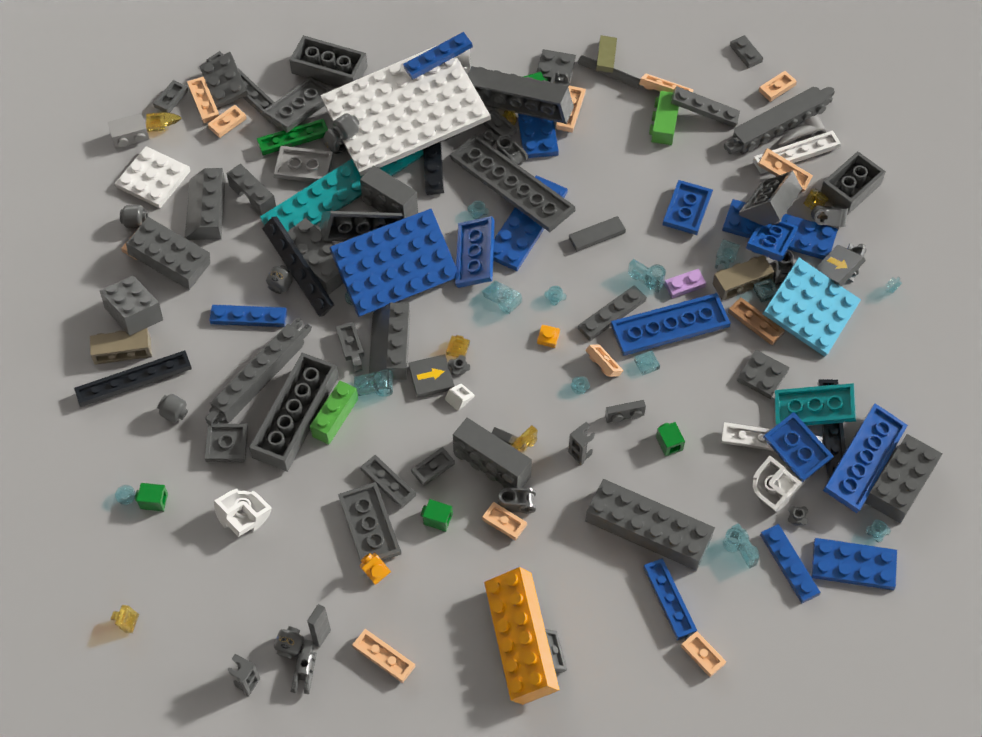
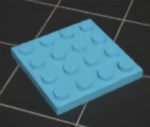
(811, 307)

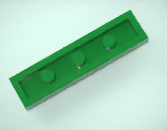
(296, 136)

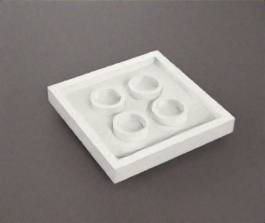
(152, 177)

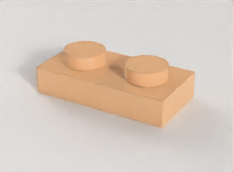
(777, 86)
(227, 121)
(603, 359)
(504, 521)
(703, 654)

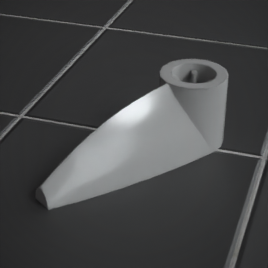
(811, 128)

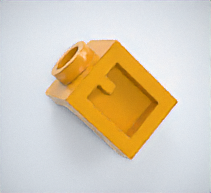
(374, 567)

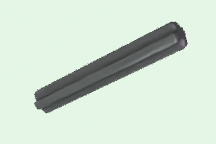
(617, 74)

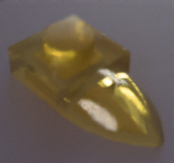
(159, 121)
(527, 439)

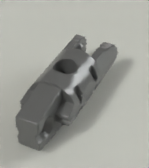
(304, 658)

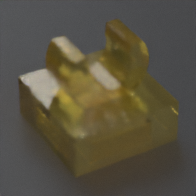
(815, 198)
(457, 346)
(125, 618)

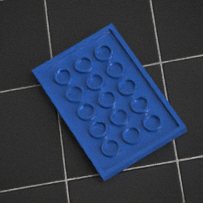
(394, 262)

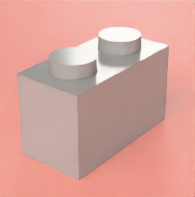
(128, 130)

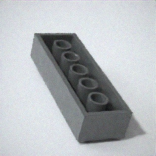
(522, 94)
(294, 412)
(649, 524)

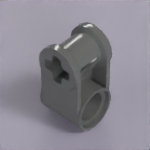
(511, 149)
(832, 216)
(782, 268)
(518, 499)

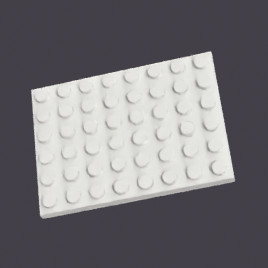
(403, 113)

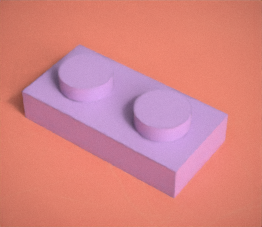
(685, 283)

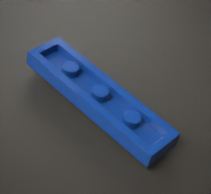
(437, 55)
(248, 316)
(790, 563)
(670, 599)

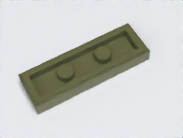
(606, 54)

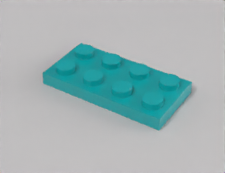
(817, 404)

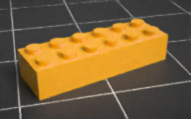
(521, 636)

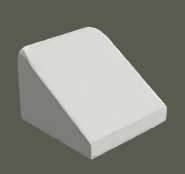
(459, 396)

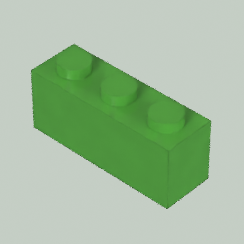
(665, 119)
(334, 412)

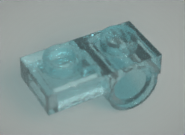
(647, 275)
(504, 296)
(377, 382)
(748, 552)

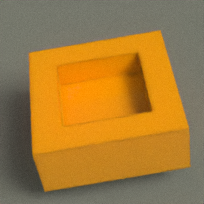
(548, 336)

